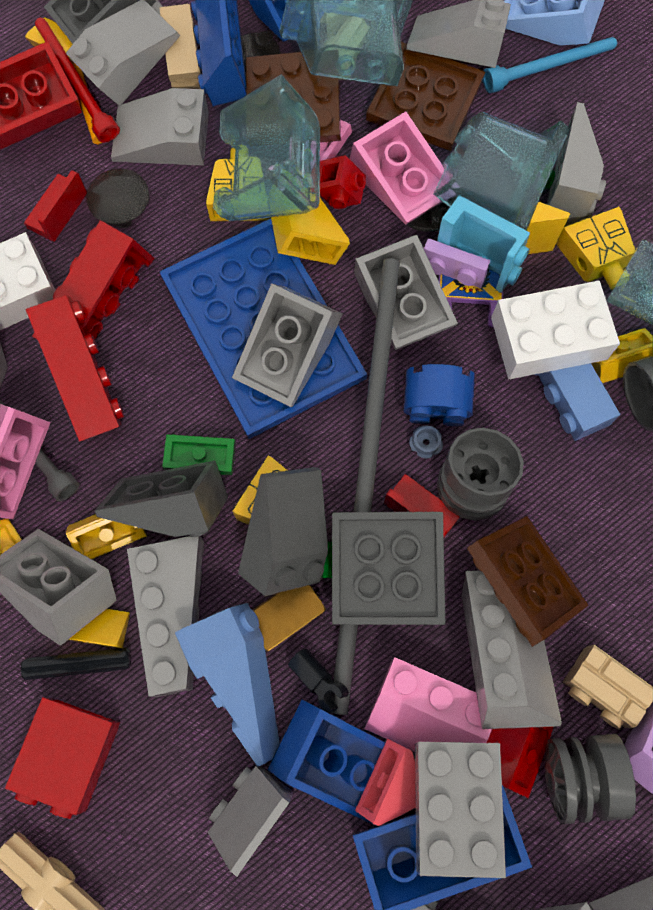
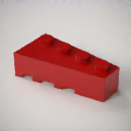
(102, 274)

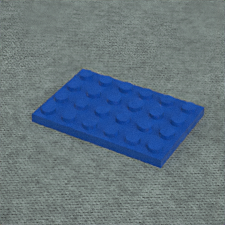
(220, 301)

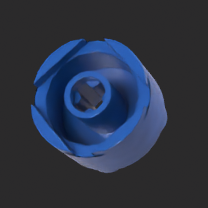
(439, 394)

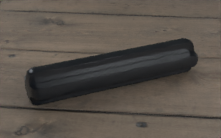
(76, 663)

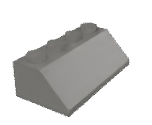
(509, 673)

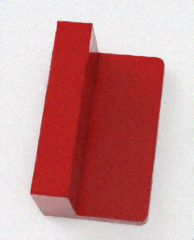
(56, 206)
(412, 497)
(520, 755)

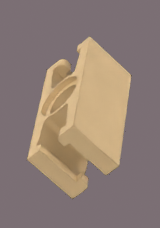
(181, 56)

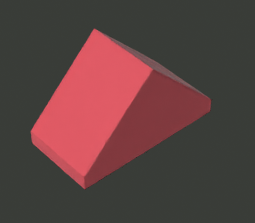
(390, 786)

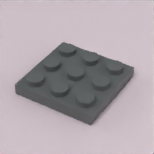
(388, 568)

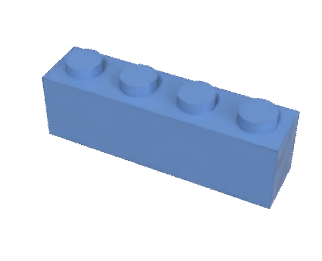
(579, 399)

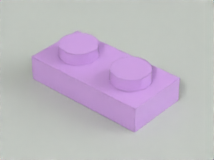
(456, 263)

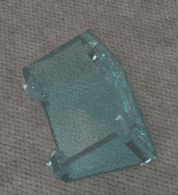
(274, 154)

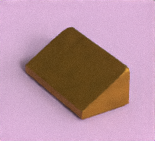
(286, 614)

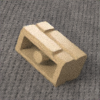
(610, 687)

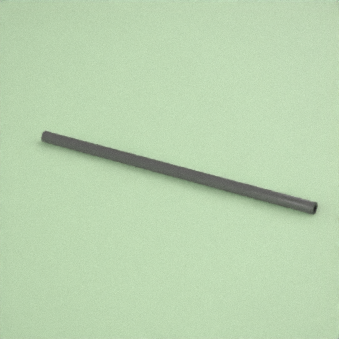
(369, 453)

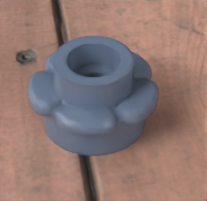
(426, 433)

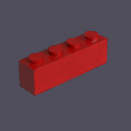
(74, 366)

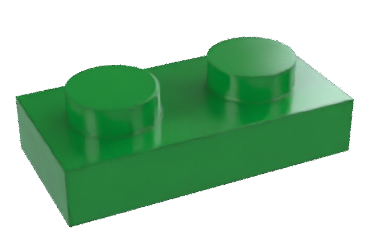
(192, 450)

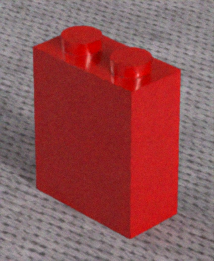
(62, 757)

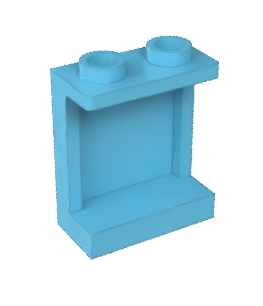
(487, 236)

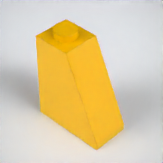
(310, 235)

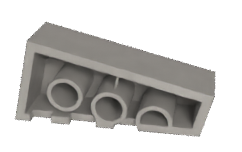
(166, 599)

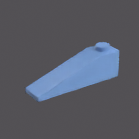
(234, 662)

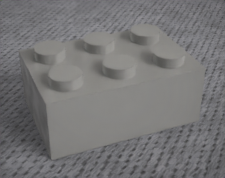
(459, 810)

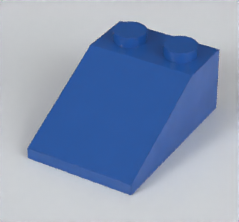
(326, 758)

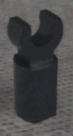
(317, 679)

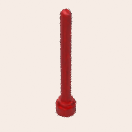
(103, 125)

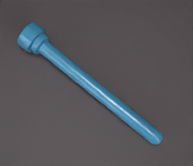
(498, 77)

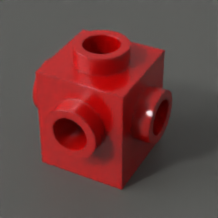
(341, 182)

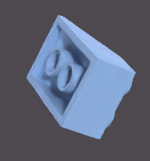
(555, 20)

